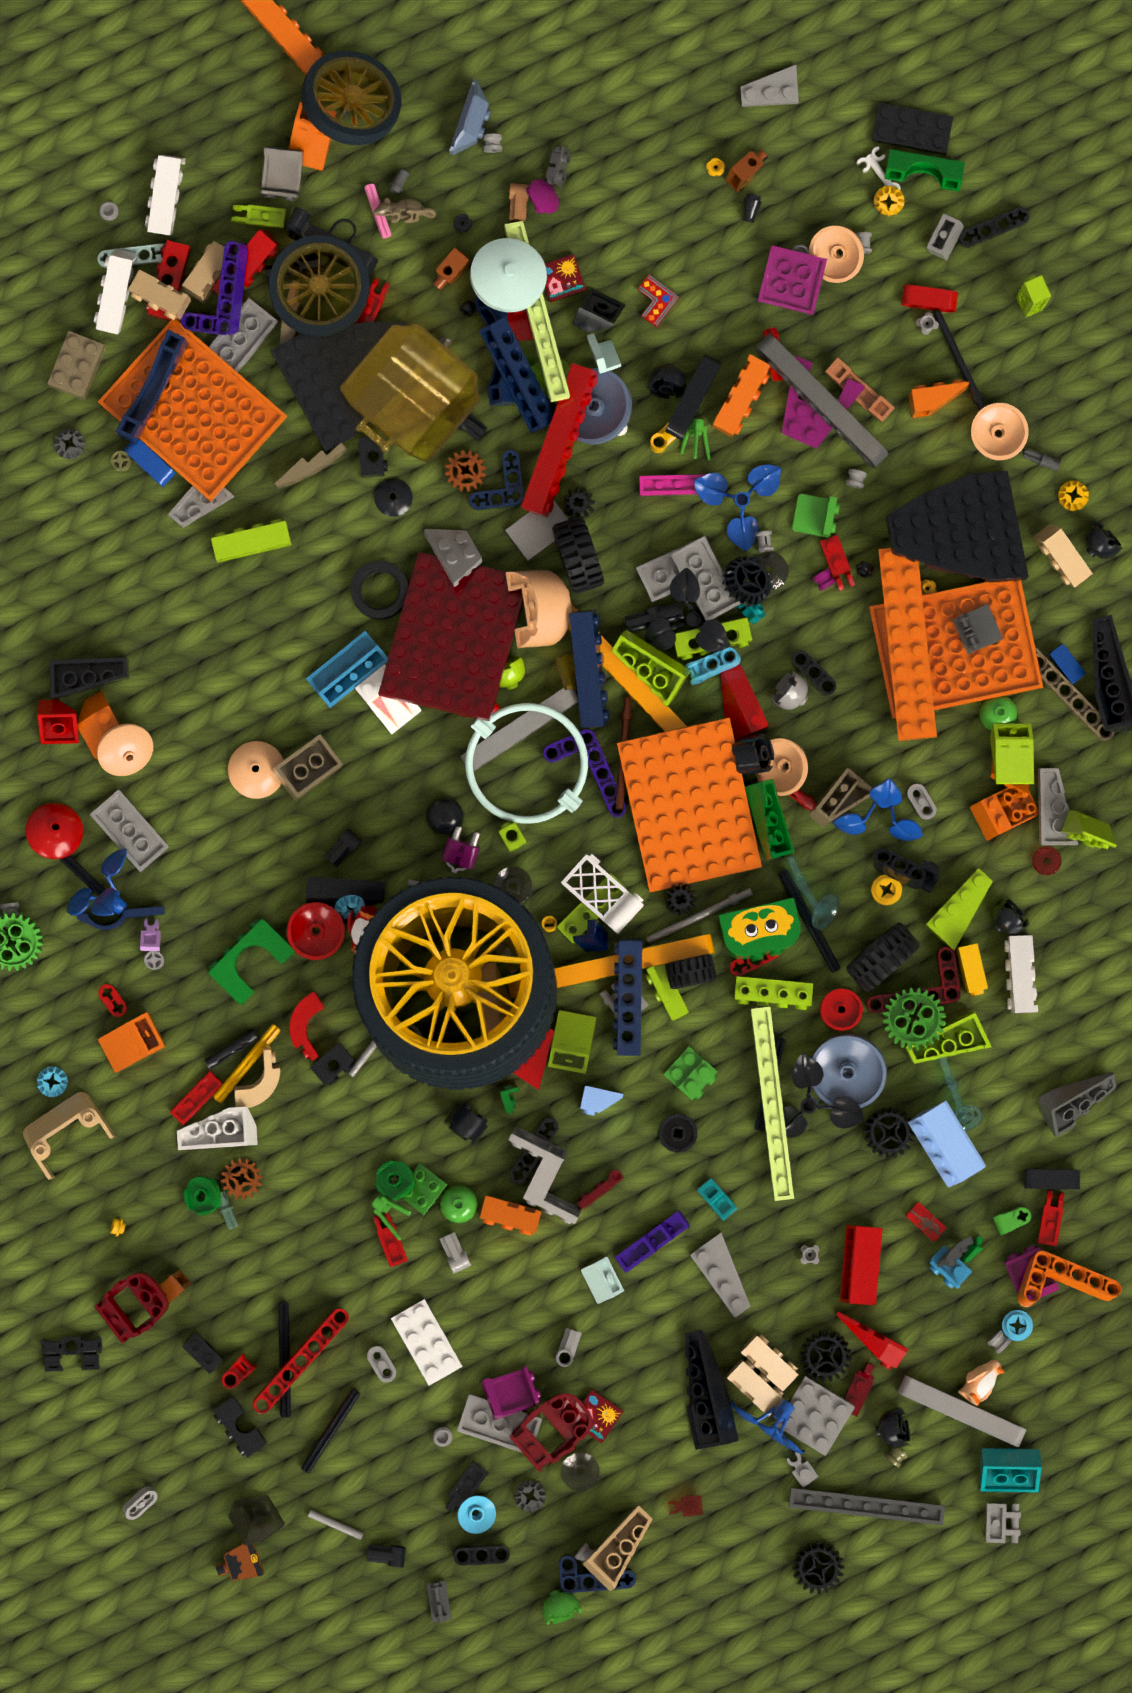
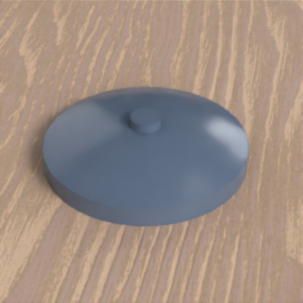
(607, 411)
(850, 1069)

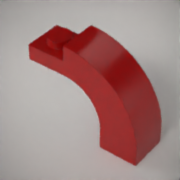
(298, 1024)

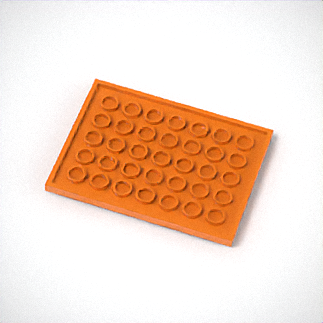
(205, 417)
(988, 673)
(689, 805)

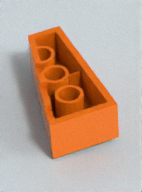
(741, 396)

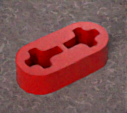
(109, 1003)

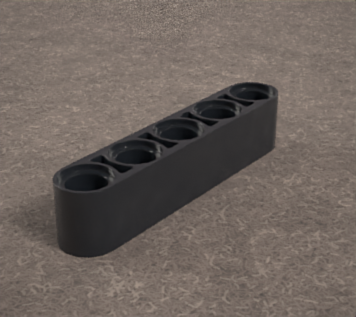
(693, 397)

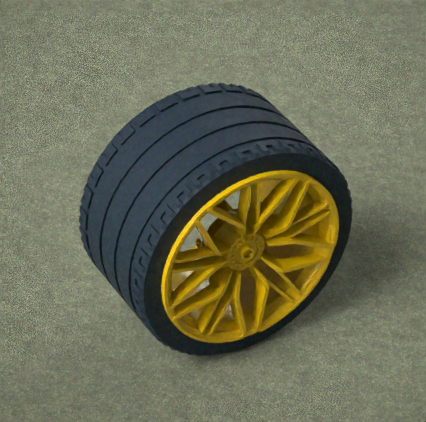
(454, 981)

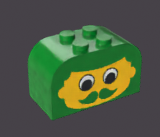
(760, 930)

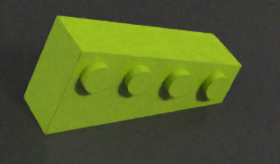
(652, 666)
(957, 912)
(959, 1036)

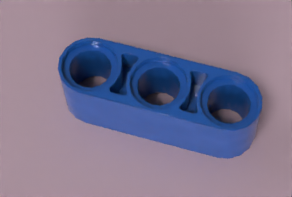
(150, 462)

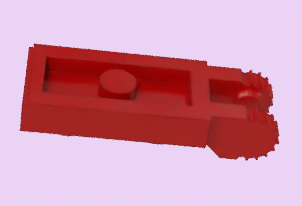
(374, 303)
(836, 560)
(1051, 1220)
(391, 1245)

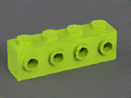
(251, 541)
(576, 921)
(773, 991)

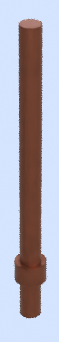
(626, 717)

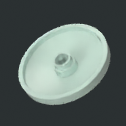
(508, 275)

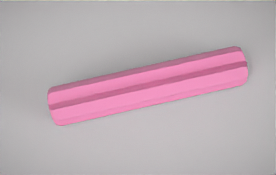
(374, 202)

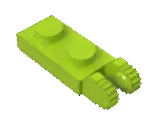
(260, 216)

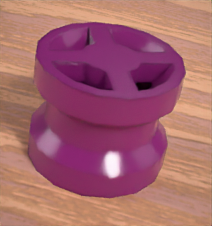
(824, 580)

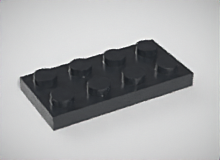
(912, 128)

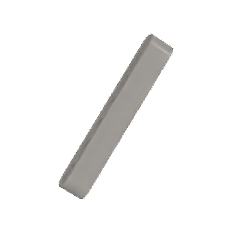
(520, 728)
(961, 1411)

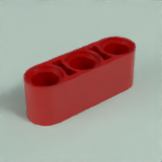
(929, 298)

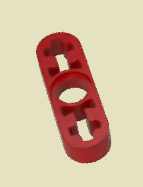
(744, 970)

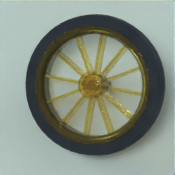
(351, 98)
(319, 285)

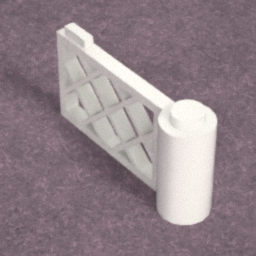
(624, 908)

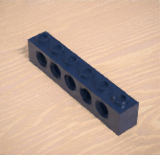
(517, 374)
(629, 1046)

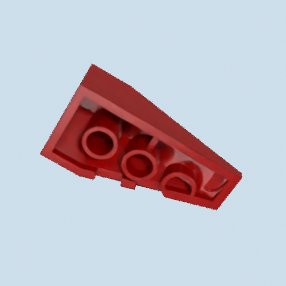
(741, 704)

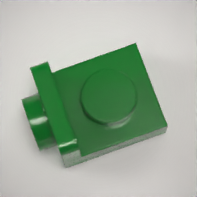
(508, 1102)

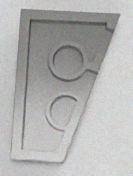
(773, 89)
(195, 505)

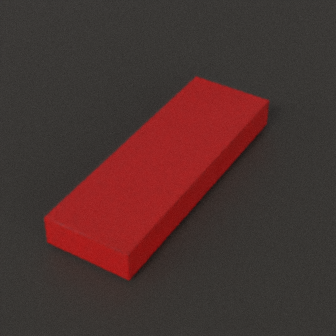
(196, 1098)

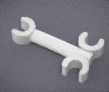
(872, 160)

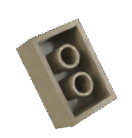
(76, 365)
(307, 767)

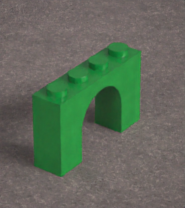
(225, 970)

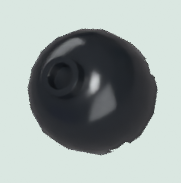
(667, 382)
(1101, 542)
(444, 815)
(1008, 917)
(893, 1428)

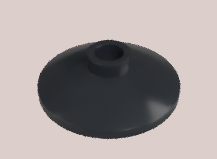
(393, 507)

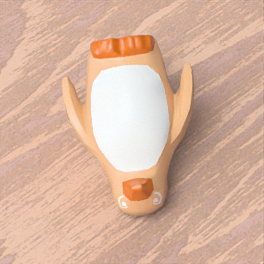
(981, 1382)

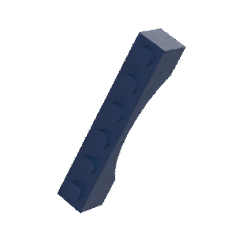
(156, 382)
(497, 390)

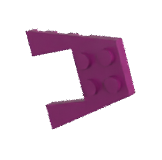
(803, 422)

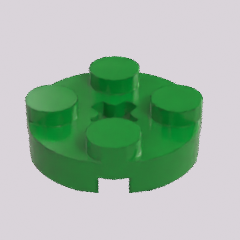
(405, 1181)
(212, 1195)

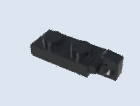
(466, 1485)

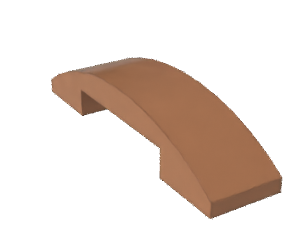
(868, 399)

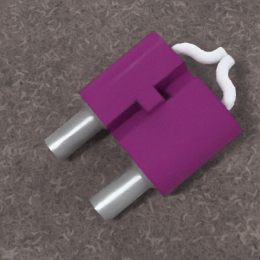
(461, 852)

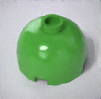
(997, 710)
(458, 1204)
(560, 1607)

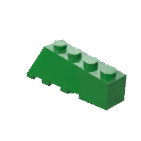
(769, 819)

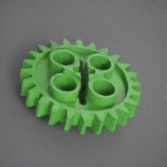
(27, 934)
(898, 1012)

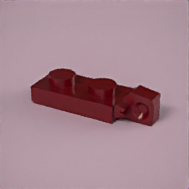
(600, 1189)
(860, 1388)

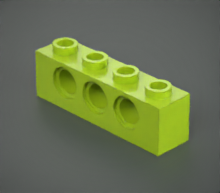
(1033, 295)
(739, 626)

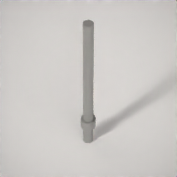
(732, 900)

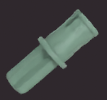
(226, 1211)

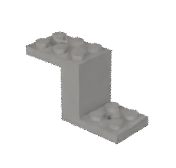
(537, 1191)

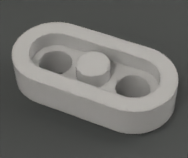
(922, 801)
(382, 1363)
(140, 1503)

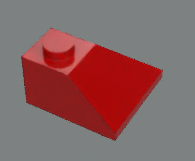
(57, 723)

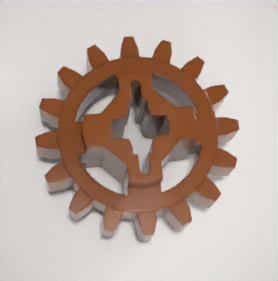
(458, 481)
(239, 1187)

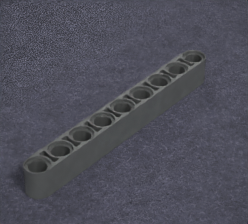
(821, 401)

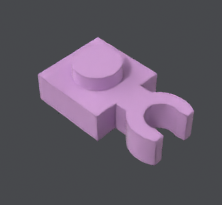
(151, 937)

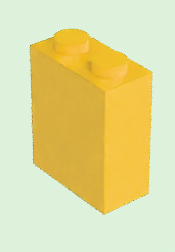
(971, 969)

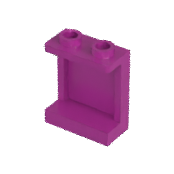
(1016, 1268)
(511, 1393)

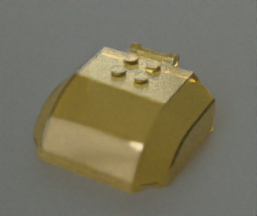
(411, 391)

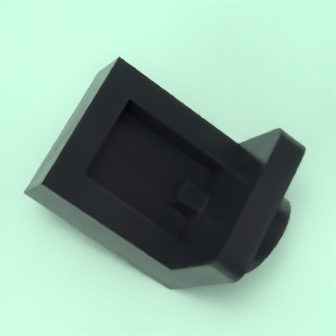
(932, 875)

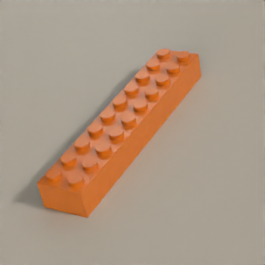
(907, 647)

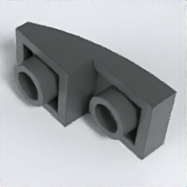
(951, 1255)

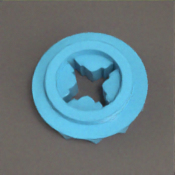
(353, 902)
(57, 1089)
(1024, 1319)

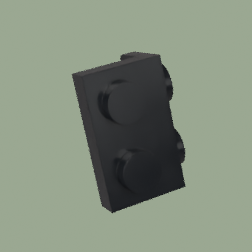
(451, 1033)

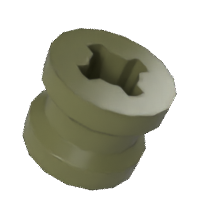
(122, 459)
(896, 1456)

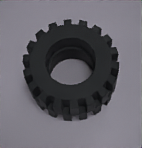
(691, 971)

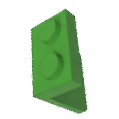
(815, 515)

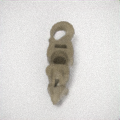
(406, 209)

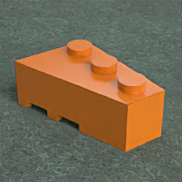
(510, 1215)

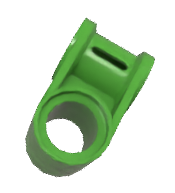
(1008, 1220)

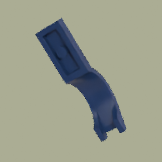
(130, 913)

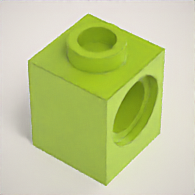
(518, 842)

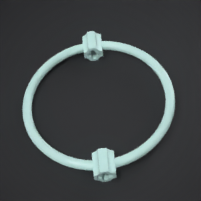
(568, 799)

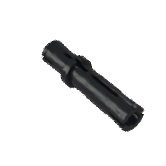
(230, 1050)

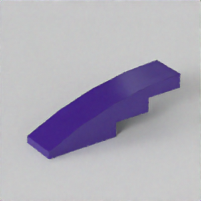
(652, 1241)

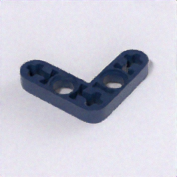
(510, 487)

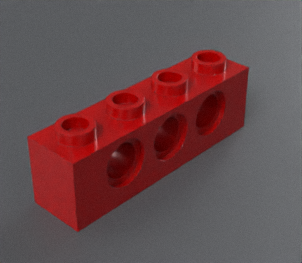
(168, 251)

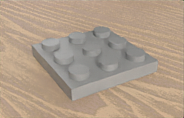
(817, 1415)

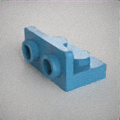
(954, 1274)

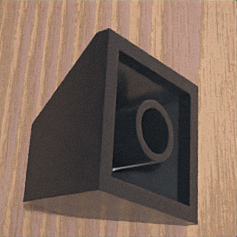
(597, 312)

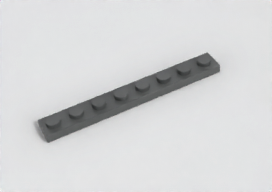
(866, 1506)

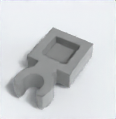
(803, 1471)

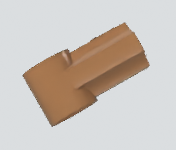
(518, 202)

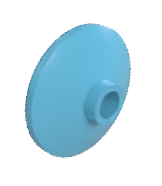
(480, 1522)

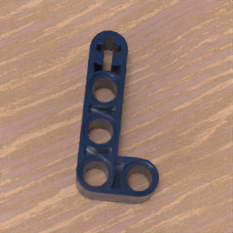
(579, 1577)

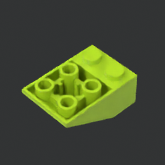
(1012, 753)
(1088, 830)
(572, 1042)

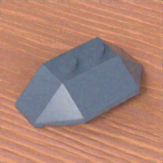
(471, 121)

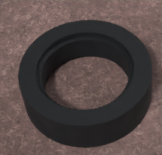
(365, 571)

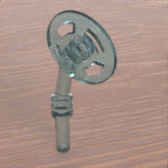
(821, 908)
(960, 1111)

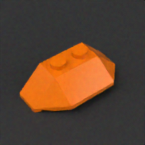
(95, 720)

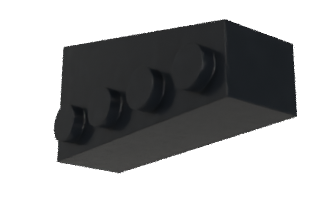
(81, 675)

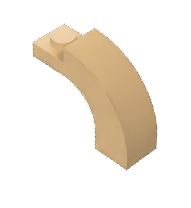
(259, 1091)

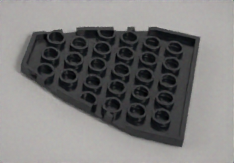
(317, 370)
(963, 529)

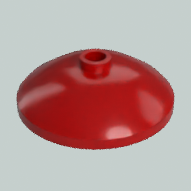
(50, 842)
(315, 945)

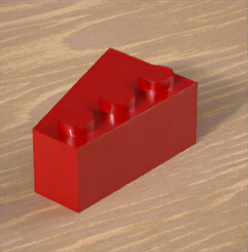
(534, 1068)

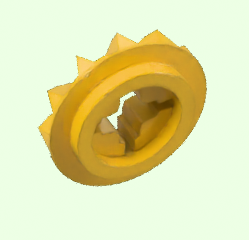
(896, 196)
(1065, 499)
(887, 899)

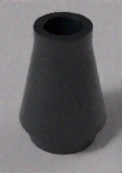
(751, 206)

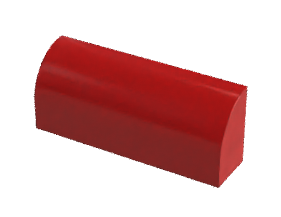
(861, 1265)

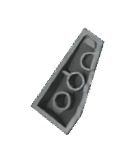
(1067, 1103)

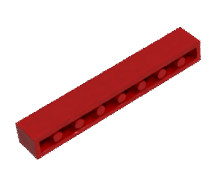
(559, 441)

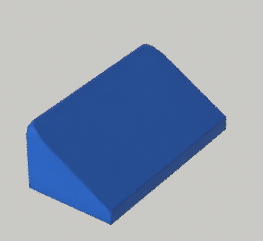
(1067, 664)

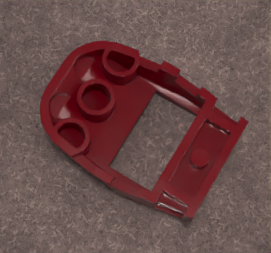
(148, 1294)
(567, 1416)

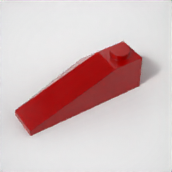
(881, 1346)

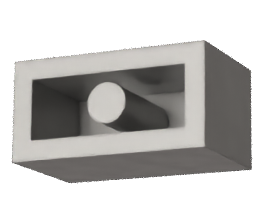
(945, 237)

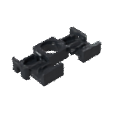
(87, 1346)

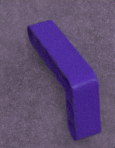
(225, 296)
(594, 766)

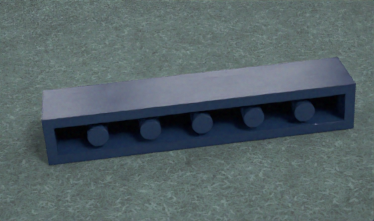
(588, 668)

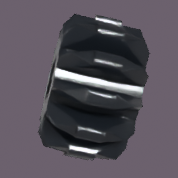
(580, 497)
(678, 893)

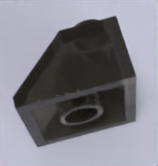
(255, 1519)

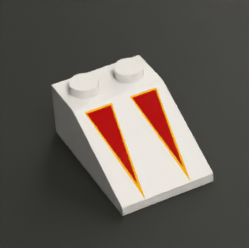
(389, 711)

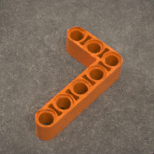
(1064, 1276)

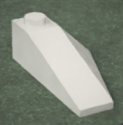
(224, 1129)

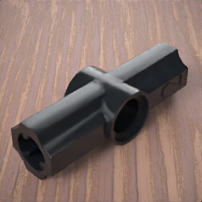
(312, 262)
(643, 619)

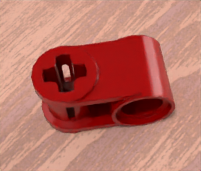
(239, 1371)

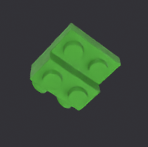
(691, 1074)

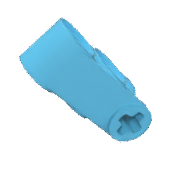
(702, 669)

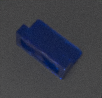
(595, 939)

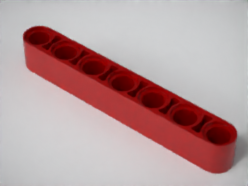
(291, 1365)

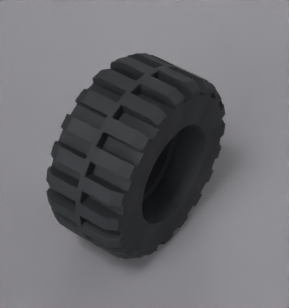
(578, 555)
(883, 957)

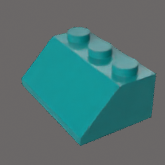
(1010, 1470)

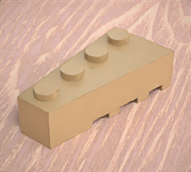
(614, 1553)

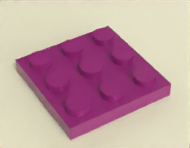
(792, 279)

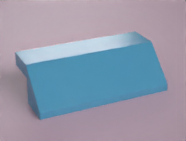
(347, 669)

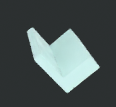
(604, 354)
(602, 1280)

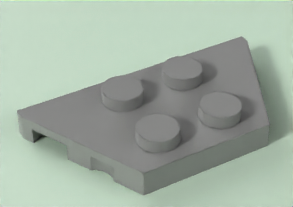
(454, 551)

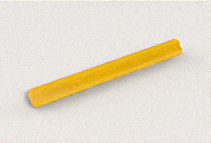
(246, 1063)

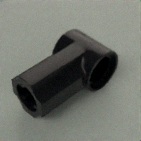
(473, 427)
(346, 844)
(391, 1555)

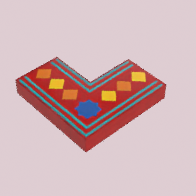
(661, 297)

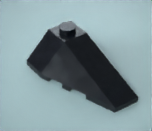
(332, 889)

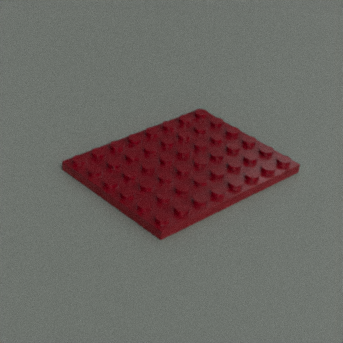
(452, 640)

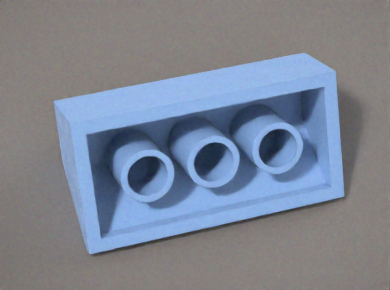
(597, 1100)
(946, 1144)

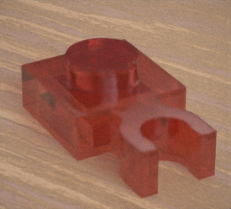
(690, 1506)

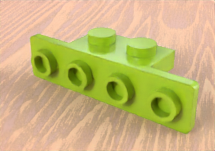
(670, 997)

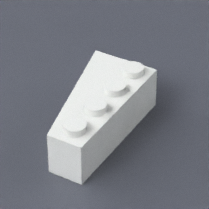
(165, 194)
(115, 291)
(1021, 974)

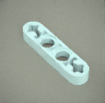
(138, 249)

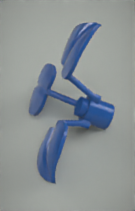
(712, 488)
(885, 795)
(109, 900)
(781, 1415)

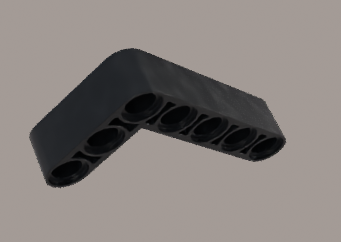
(300, 226)

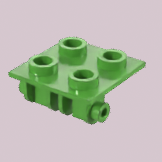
(425, 1190)

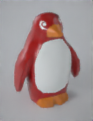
(361, 921)

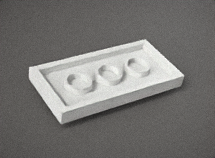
(426, 1342)

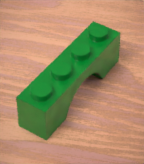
(903, 164)

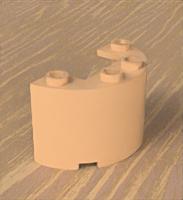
(545, 604)

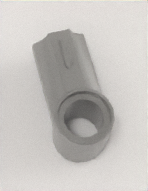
(456, 1255)
(569, 1345)

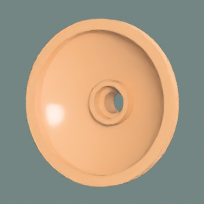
(826, 245)
(1004, 419)
(121, 742)
(786, 780)
(251, 783)

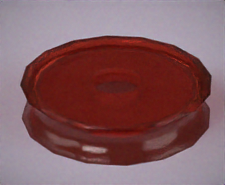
(1055, 861)

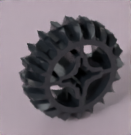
(736, 575)
(878, 1145)
(838, 1367)
(826, 1564)

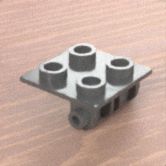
(977, 629)

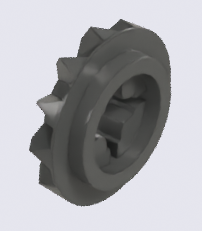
(71, 452)
(527, 1487)

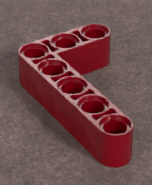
(940, 991)

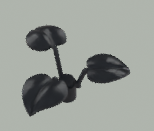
(712, 633)
(809, 1073)

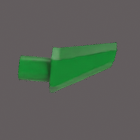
(973, 1250)

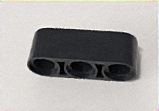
(809, 664)
(894, 860)
(1051, 1179)
(474, 1560)

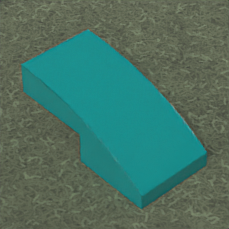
(717, 1199)

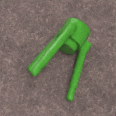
(696, 429)
(383, 1204)

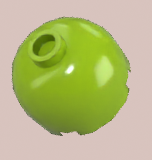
(513, 672)

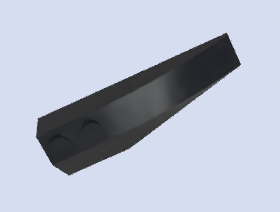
(1111, 677)
(710, 1405)

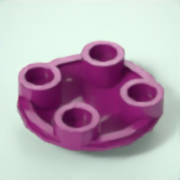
(543, 196)

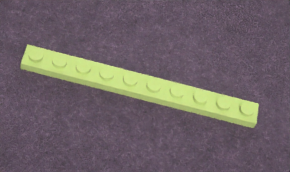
(543, 333)
(772, 1103)

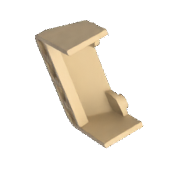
(79, 1107)

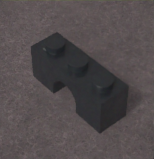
(247, 1442)

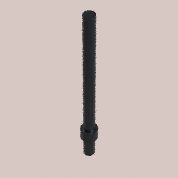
(977, 396)

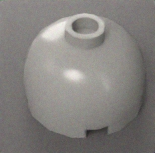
(791, 692)

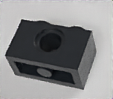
(368, 468)
(321, 1067)
(203, 1352)

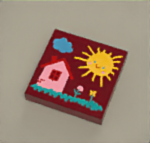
(563, 279)
(603, 1415)

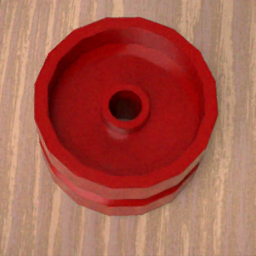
(829, 1009)

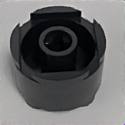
(753, 754)
(466, 1123)
(677, 1144)

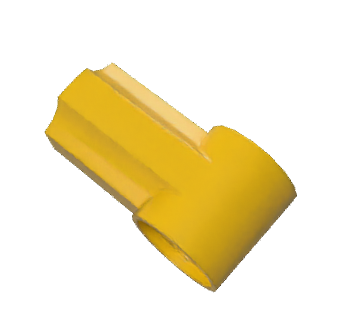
(666, 438)

